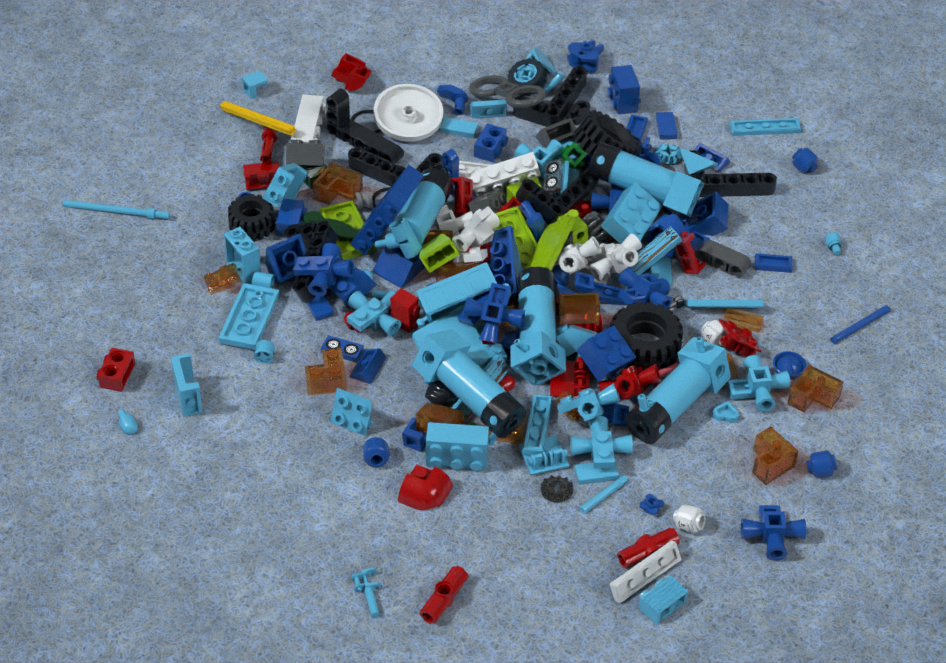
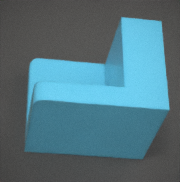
(252, 81)

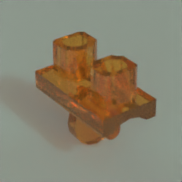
(221, 278)

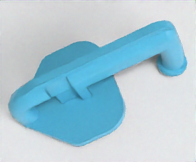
(539, 55)

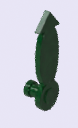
(342, 229)

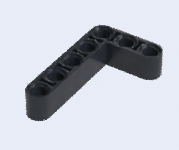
(556, 110)
(357, 135)
(383, 169)
(735, 183)
(554, 207)
(314, 237)

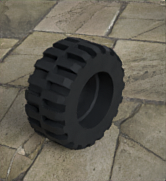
(655, 321)

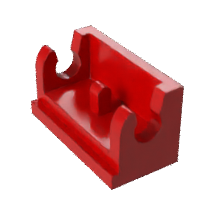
(463, 195)
(686, 255)

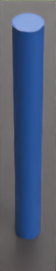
(860, 324)

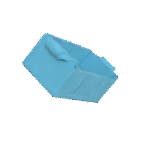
(453, 292)

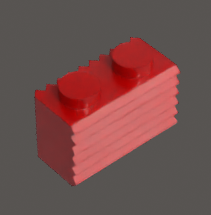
(406, 309)

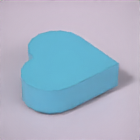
(725, 412)

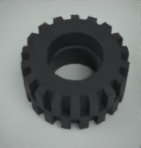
(252, 215)

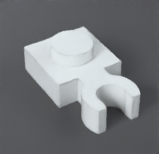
(473, 255)

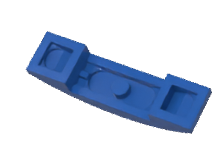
(607, 294)

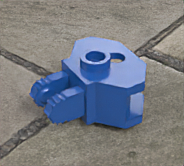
(585, 54)

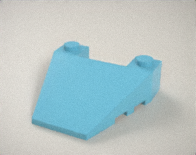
(478, 351)

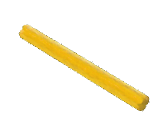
(258, 118)

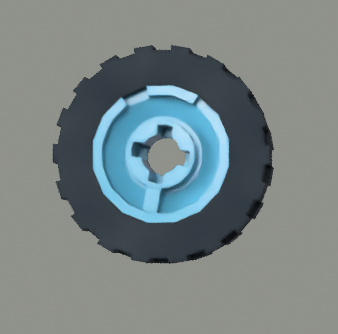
(528, 72)

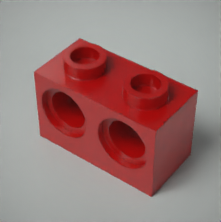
(116, 369)

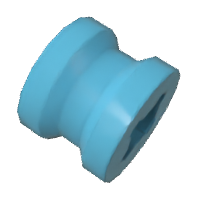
(264, 351)

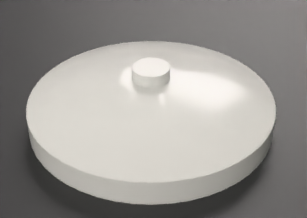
(408, 112)

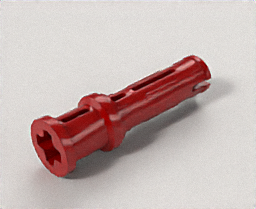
(269, 138)

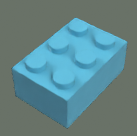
(631, 214)
(457, 446)

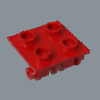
(259, 175)
(739, 339)
(573, 380)

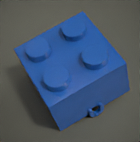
(624, 89)
(606, 353)

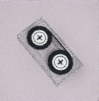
(553, 176)

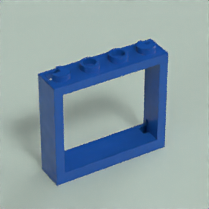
(385, 210)

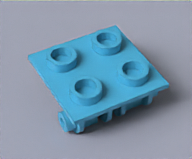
(351, 412)
(551, 458)

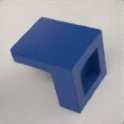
(616, 413)
(413, 438)

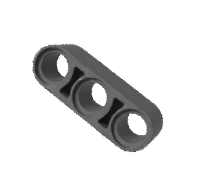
(723, 258)

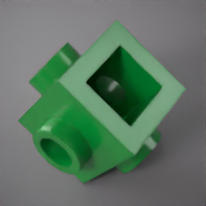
(576, 151)

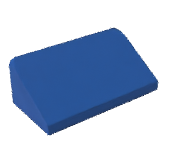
(713, 155)
(368, 365)

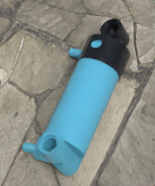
(419, 212)

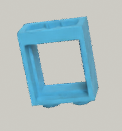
(243, 253)

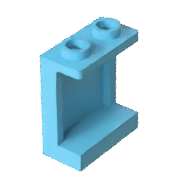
(285, 184)
(188, 394)

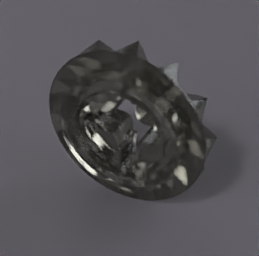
(562, 494)

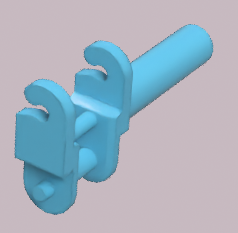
(368, 587)

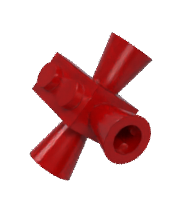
(632, 380)

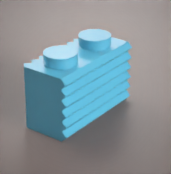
(662, 599)

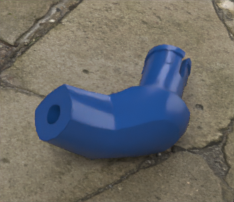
(455, 94)
(534, 220)

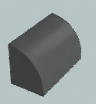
(557, 131)

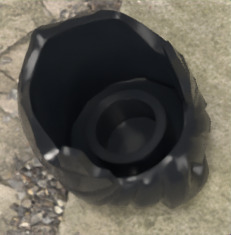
(441, 395)

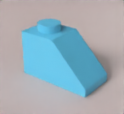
(572, 337)

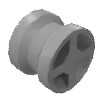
(364, 200)

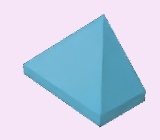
(696, 163)

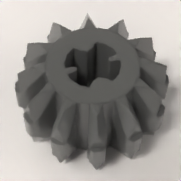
(594, 224)

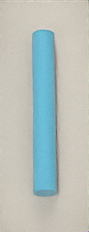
(604, 494)

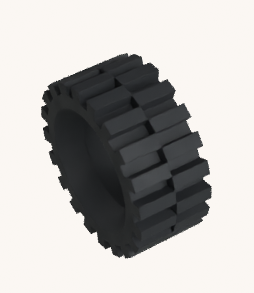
(601, 128)

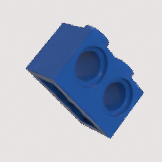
(490, 143)

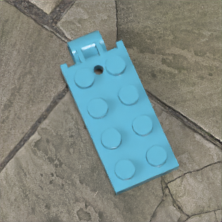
(250, 312)

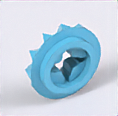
(675, 153)

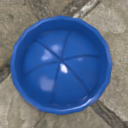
(790, 362)

